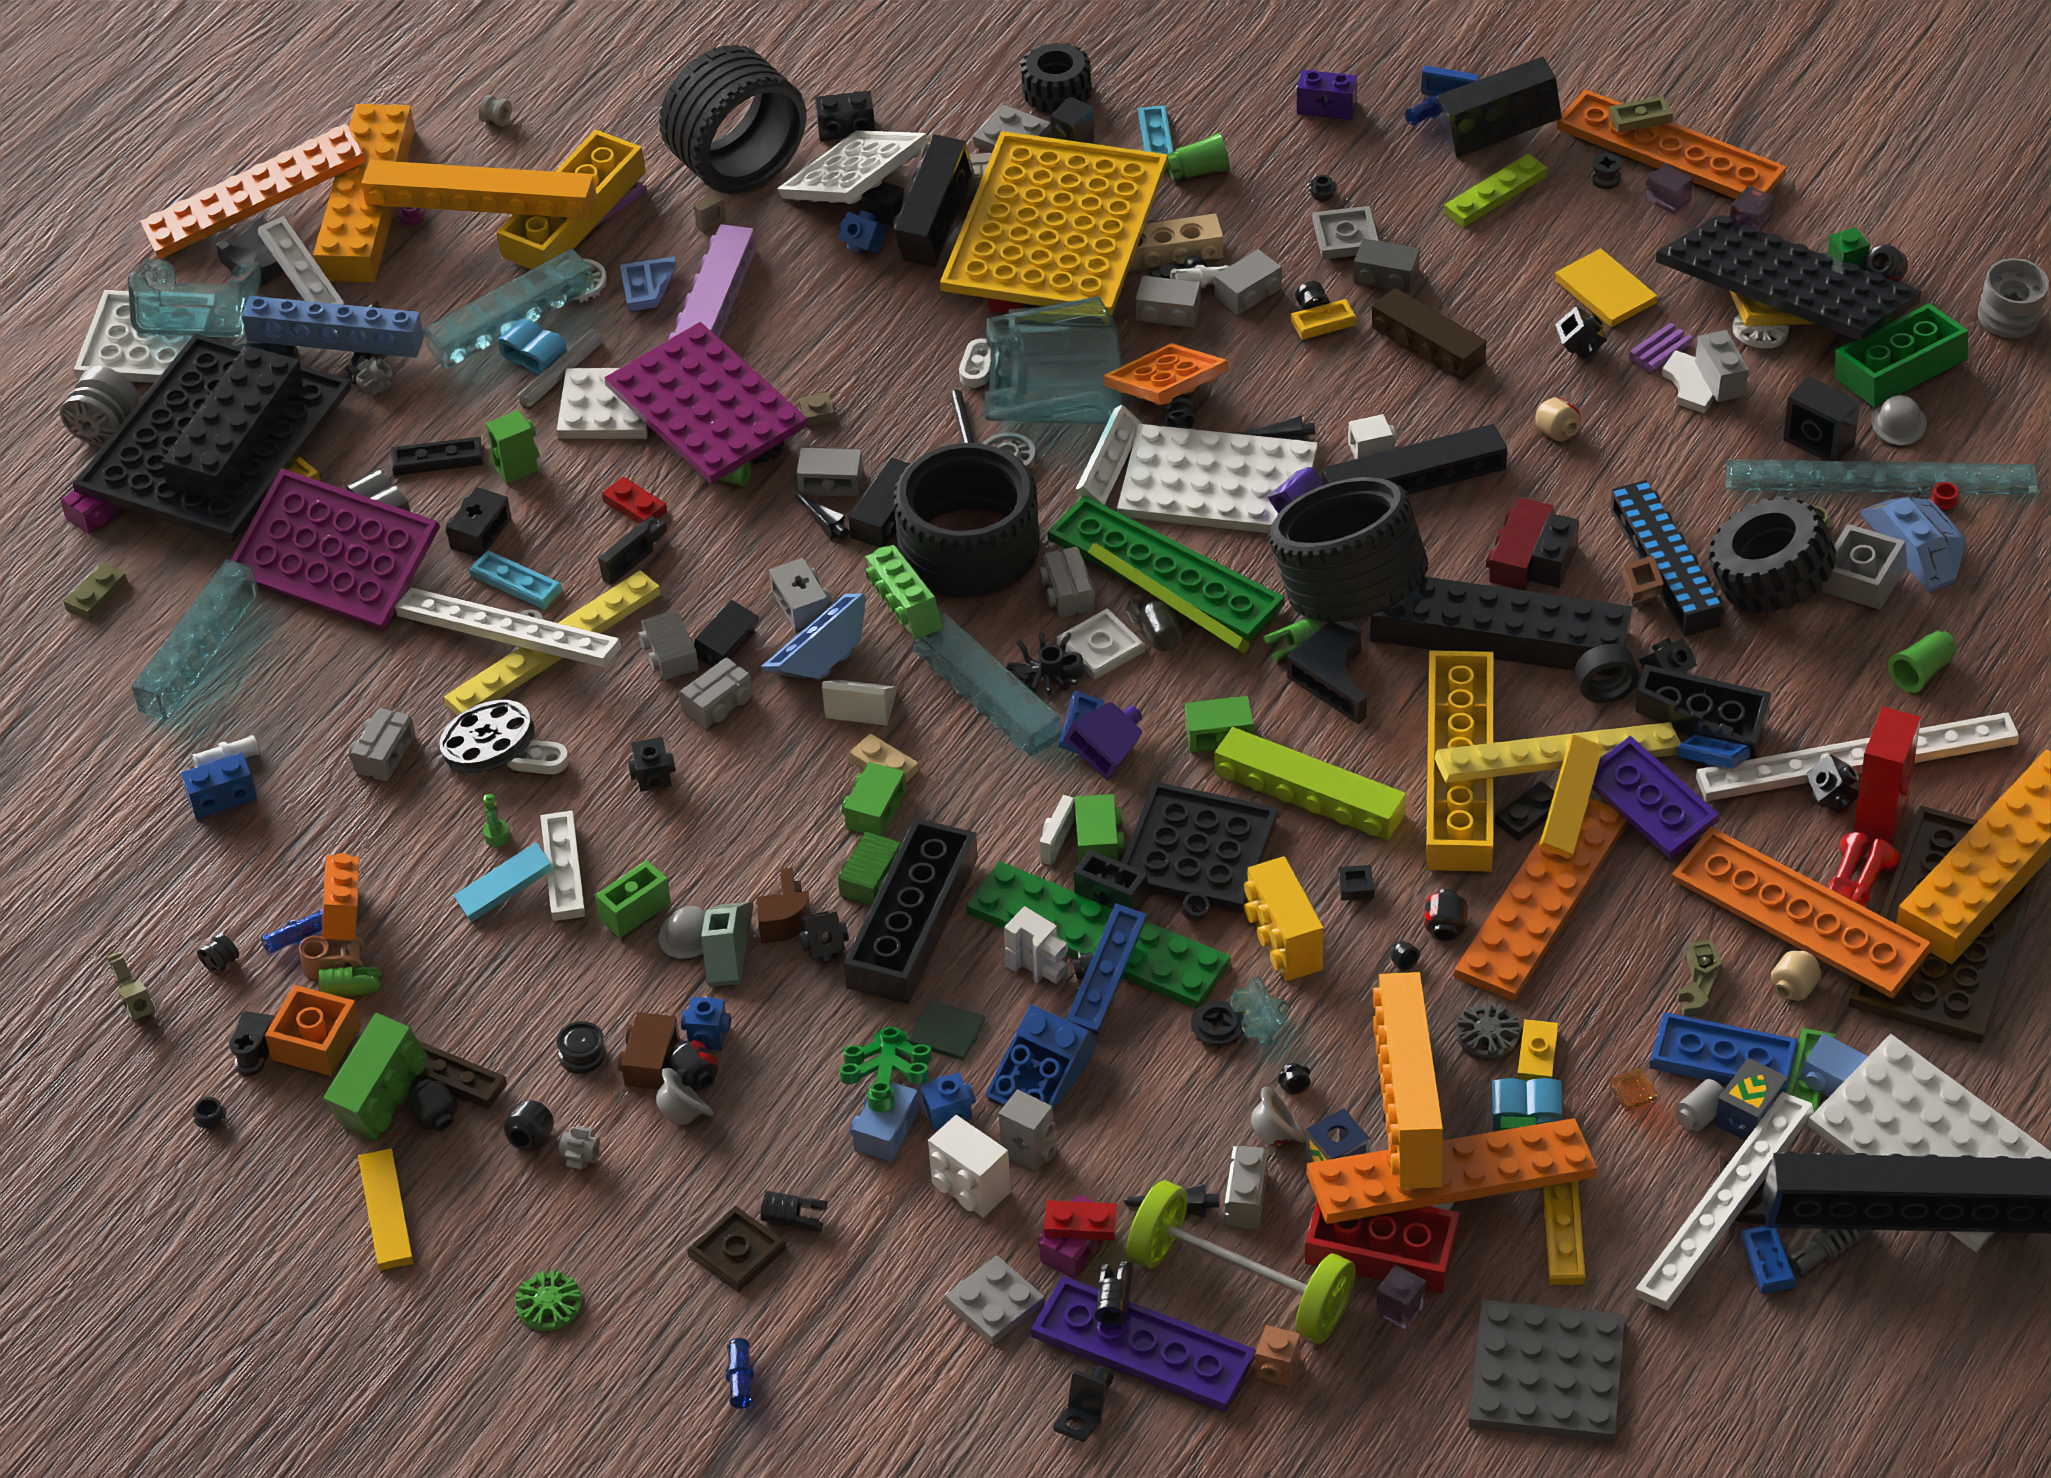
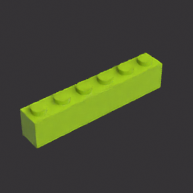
(1310, 783)

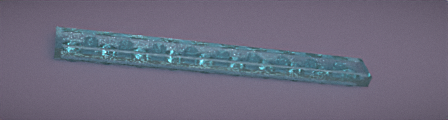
(1878, 476)

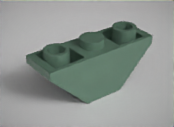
(725, 942)

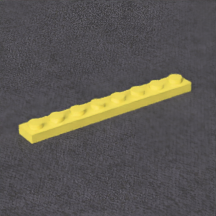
(526, 663)
(1545, 752)

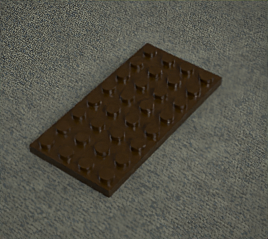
(1942, 994)

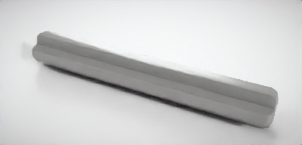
(557, 370)

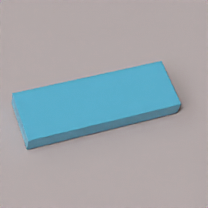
(1155, 129)
(515, 579)
(503, 882)

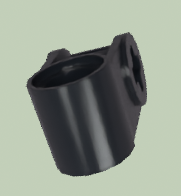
(250, 1042)

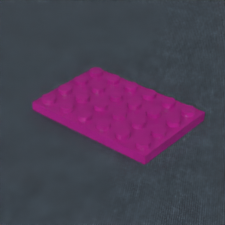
(706, 402)
(335, 548)

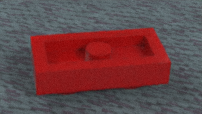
(633, 501)
(1080, 1220)

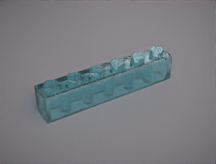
(493, 314)
(195, 639)
(989, 687)

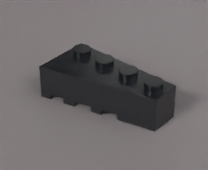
(1704, 706)

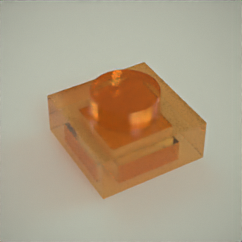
(1633, 1089)

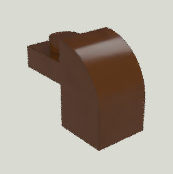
(781, 914)

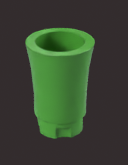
(1199, 158)
(1921, 661)

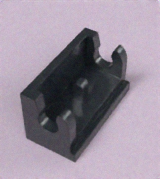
(724, 632)

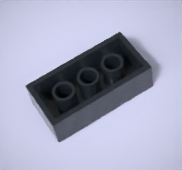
(1499, 106)
(933, 200)

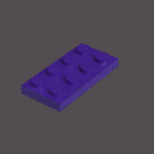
(1652, 798)

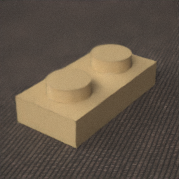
(877, 751)

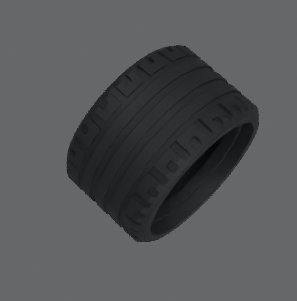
(707, 94)
(959, 479)
(1348, 549)

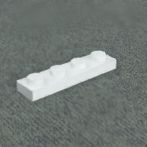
(297, 262)
(1109, 456)
(562, 852)

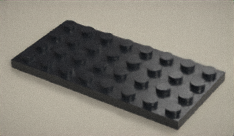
(1789, 277)

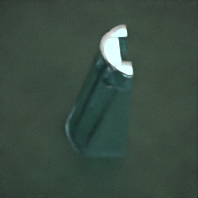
(1052, 364)

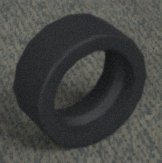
(1603, 658)

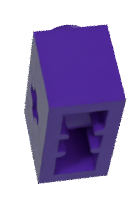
(1326, 94)

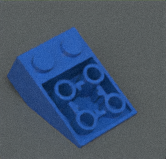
(1043, 1058)

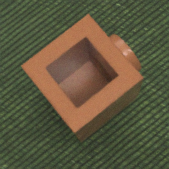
(1642, 580)
(1277, 1355)

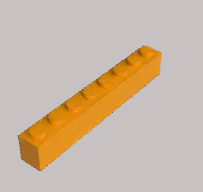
(479, 189)

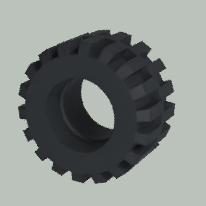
(1054, 74)

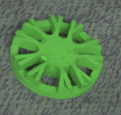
(548, 1301)

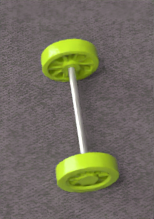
(1160, 1224)

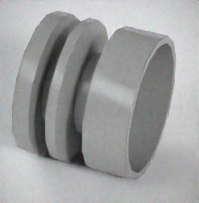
(2013, 298)
(98, 405)

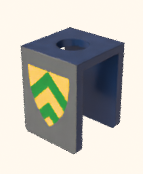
(1748, 1098)
(1351, 1138)

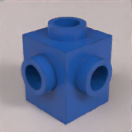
(862, 232)
(706, 1022)
(946, 1098)

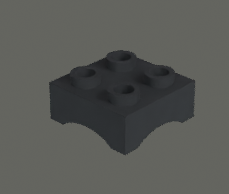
(249, 248)

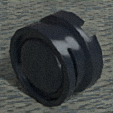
(581, 1047)

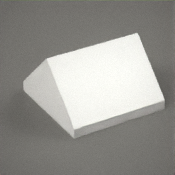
(858, 701)

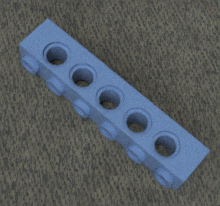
(333, 326)

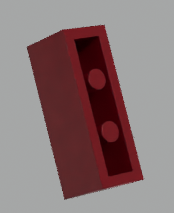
(1515, 543)

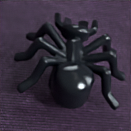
(1052, 665)

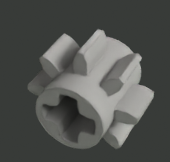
(374, 375)
(579, 1147)

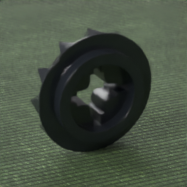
(1211, 1013)

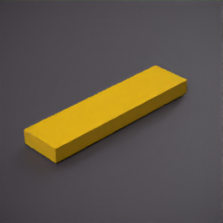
(1571, 796)
(385, 1209)
(1564, 1234)

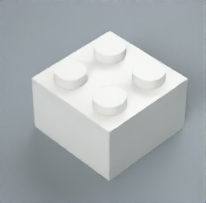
(969, 1166)

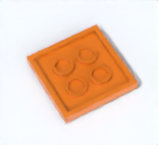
(1166, 373)

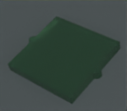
(947, 1029)

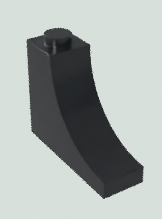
(1322, 668)

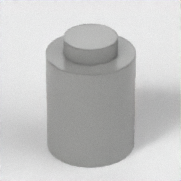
(1699, 1106)

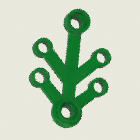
(889, 1043)

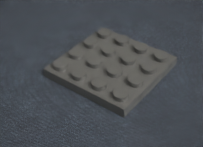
(1547, 1370)

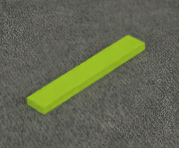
(1169, 598)

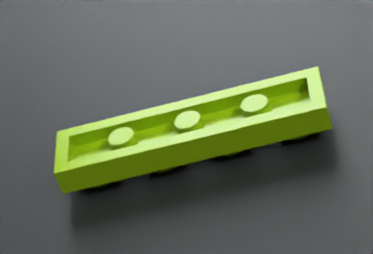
(1495, 190)

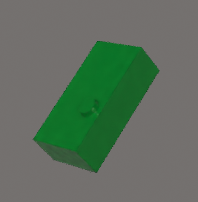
(1901, 354)

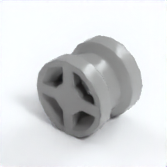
(495, 110)

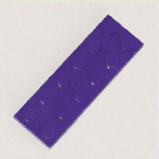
(1146, 1346)

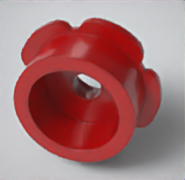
(1945, 495)

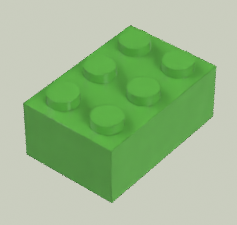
(376, 1077)

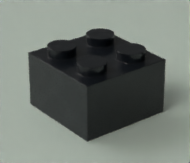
(1821, 420)

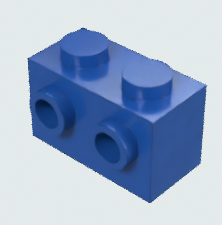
(219, 785)

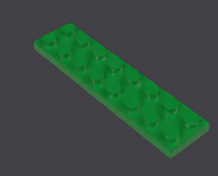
(1200, 581)
(1159, 961)

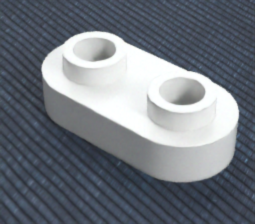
(975, 365)
(541, 757)

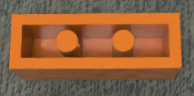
(340, 897)

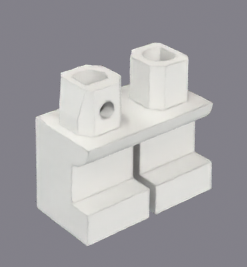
(1035, 945)

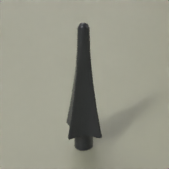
(1288, 429)
(829, 520)
(1197, 1200)

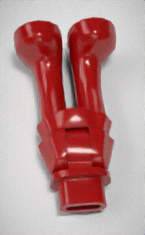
(1854, 849)

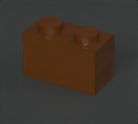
(648, 1049)

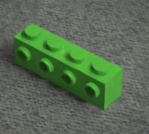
(903, 591)

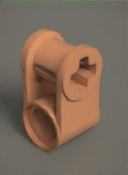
(329, 953)

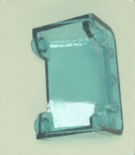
(182, 309)

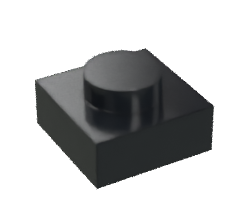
(1356, 882)

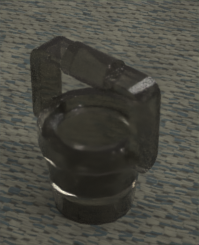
(1156, 622)

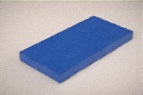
(1717, 1050)

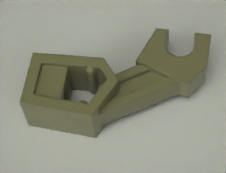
(1699, 956)
(133, 994)

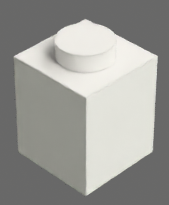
(1370, 436)

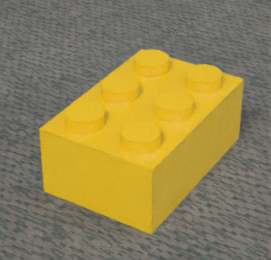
(1284, 919)

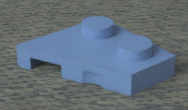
(646, 282)

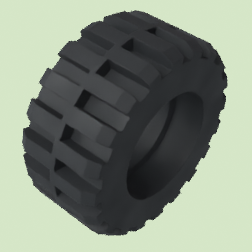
(1790, 576)

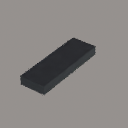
(437, 456)

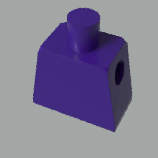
(1106, 737)

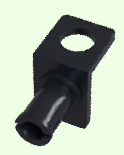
(1085, 1402)

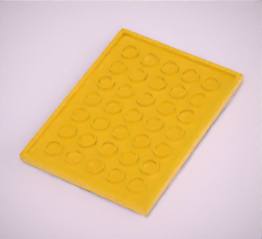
(1054, 221)

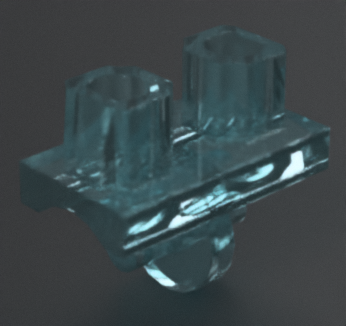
(1263, 1012)

